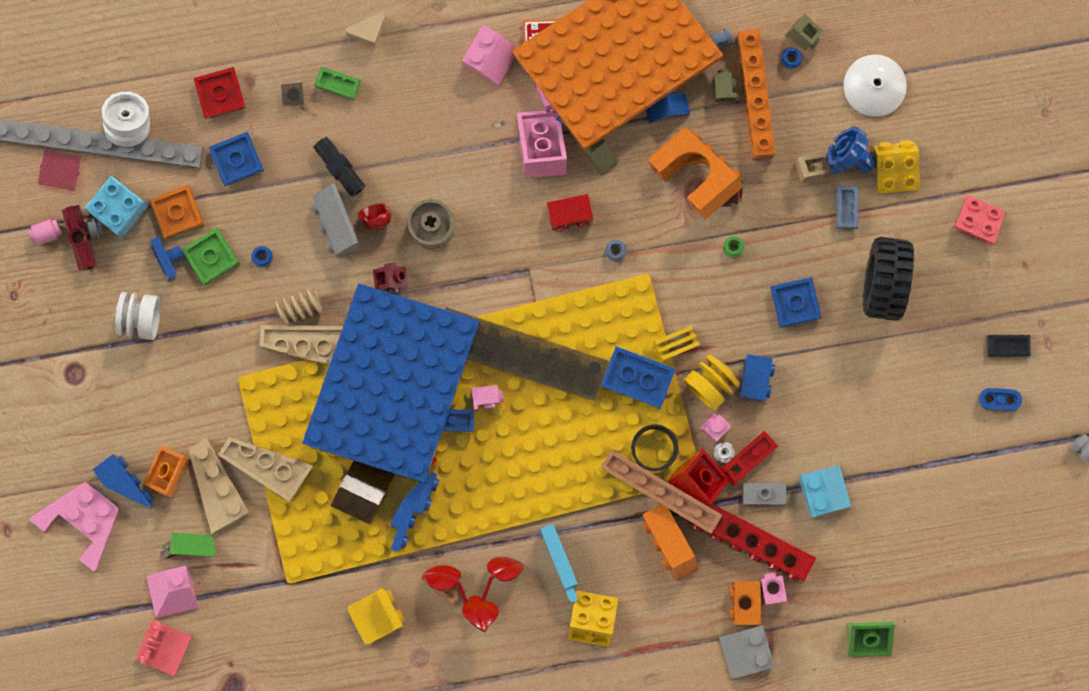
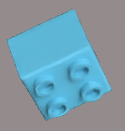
(116, 207)

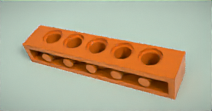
(755, 94)

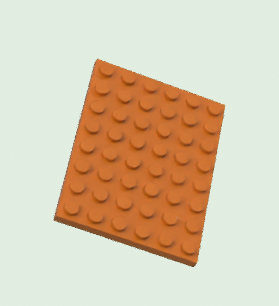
(615, 61)

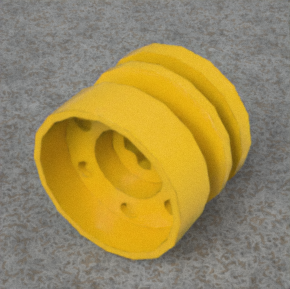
(711, 382)

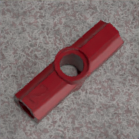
(82, 251)

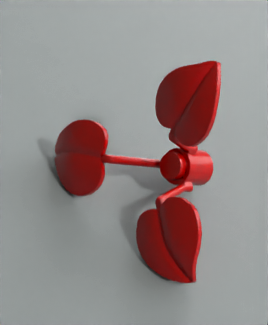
(475, 609)

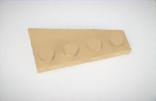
(271, 469)
(218, 493)

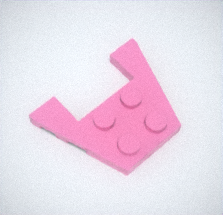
(87, 512)

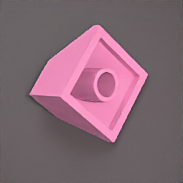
(172, 591)

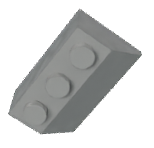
(335, 221)

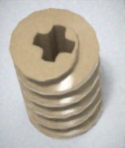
(299, 306)

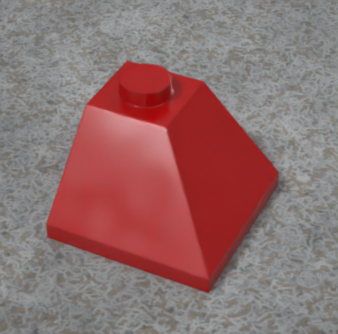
(700, 478)

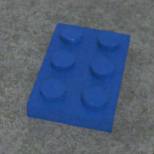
(638, 377)

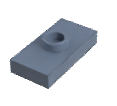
(847, 207)

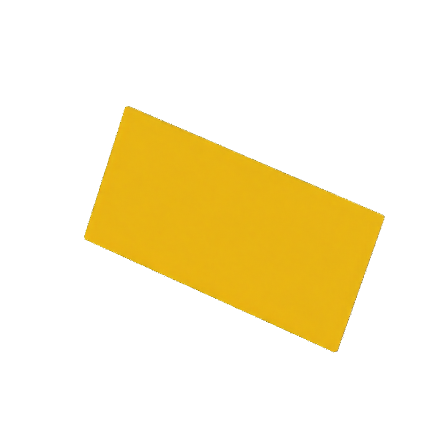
(519, 465)

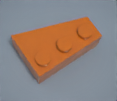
(670, 542)

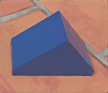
(668, 107)

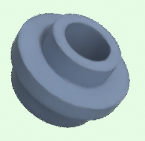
(620, 245)

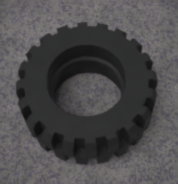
(888, 278)

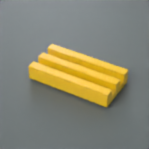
(691, 336)

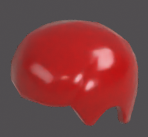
(375, 217)

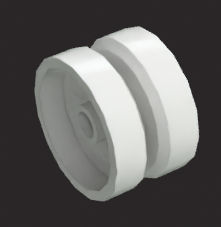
(126, 119)

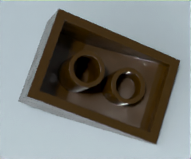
(362, 491)

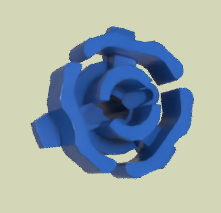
(850, 152)

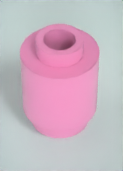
(45, 231)

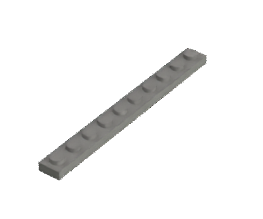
(98, 144)

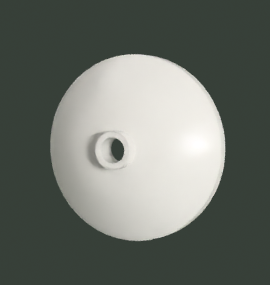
(872, 99)

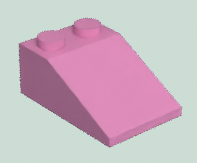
(541, 144)

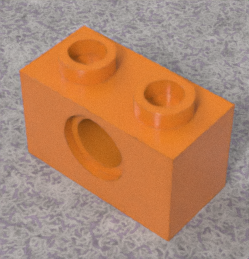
(752, 615)

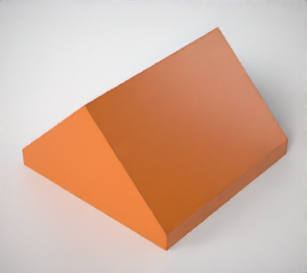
(167, 471)

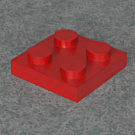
(219, 93)

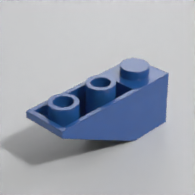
(116, 477)

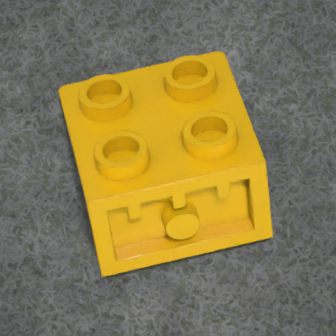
(593, 619)

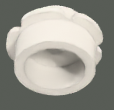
(730, 453)

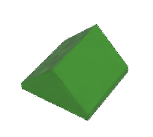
(870, 638)

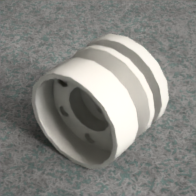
(135, 315)

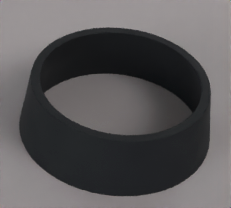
(666, 430)

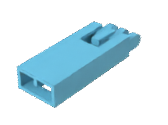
(560, 561)

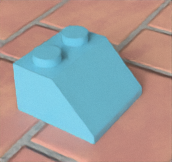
(824, 491)

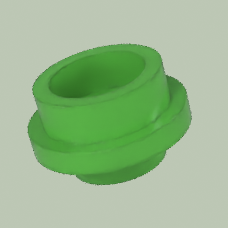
(733, 240)

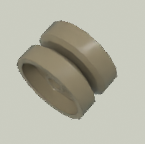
(431, 211)

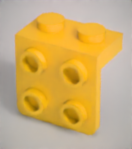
(897, 166)
(376, 615)

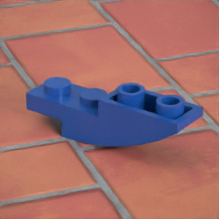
(415, 501)

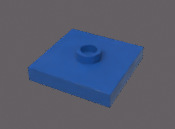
(236, 159)
(795, 302)

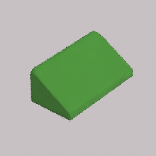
(192, 544)

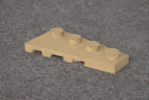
(304, 342)

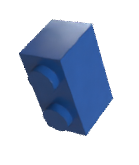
(756, 378)

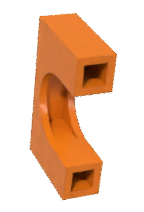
(687, 149)

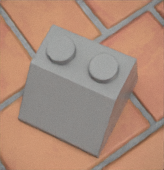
(746, 651)

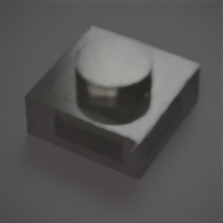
(292, 94)

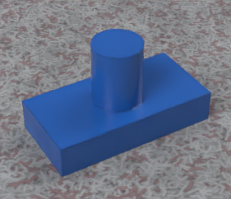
(165, 258)

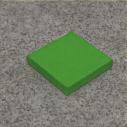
(210, 256)

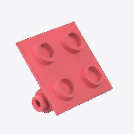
(979, 220)
(163, 647)

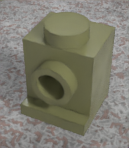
(805, 32)
(724, 86)

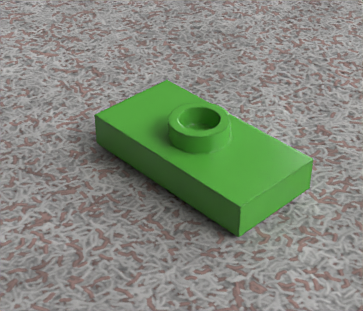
(337, 83)

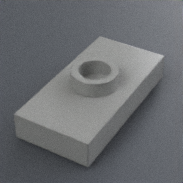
(764, 493)

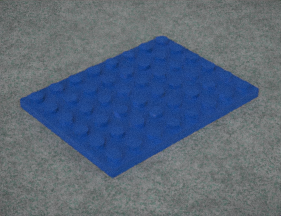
(391, 383)

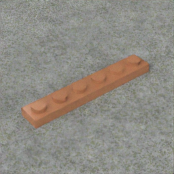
(661, 491)

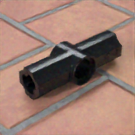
(339, 166)

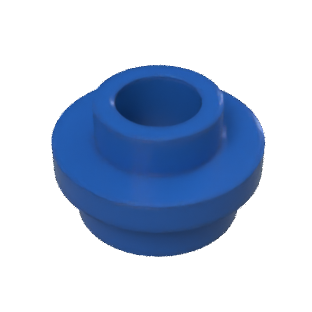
(794, 52)
(255, 256)

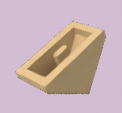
(368, 30)
(812, 166)

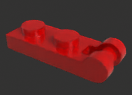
(749, 457)

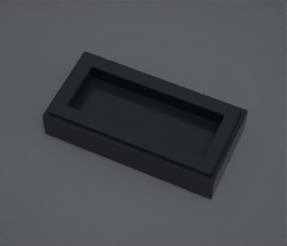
(1008, 345)

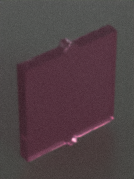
(59, 169)

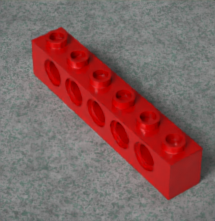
(803, 560)

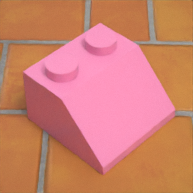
(489, 56)

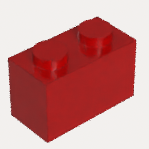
(570, 212)

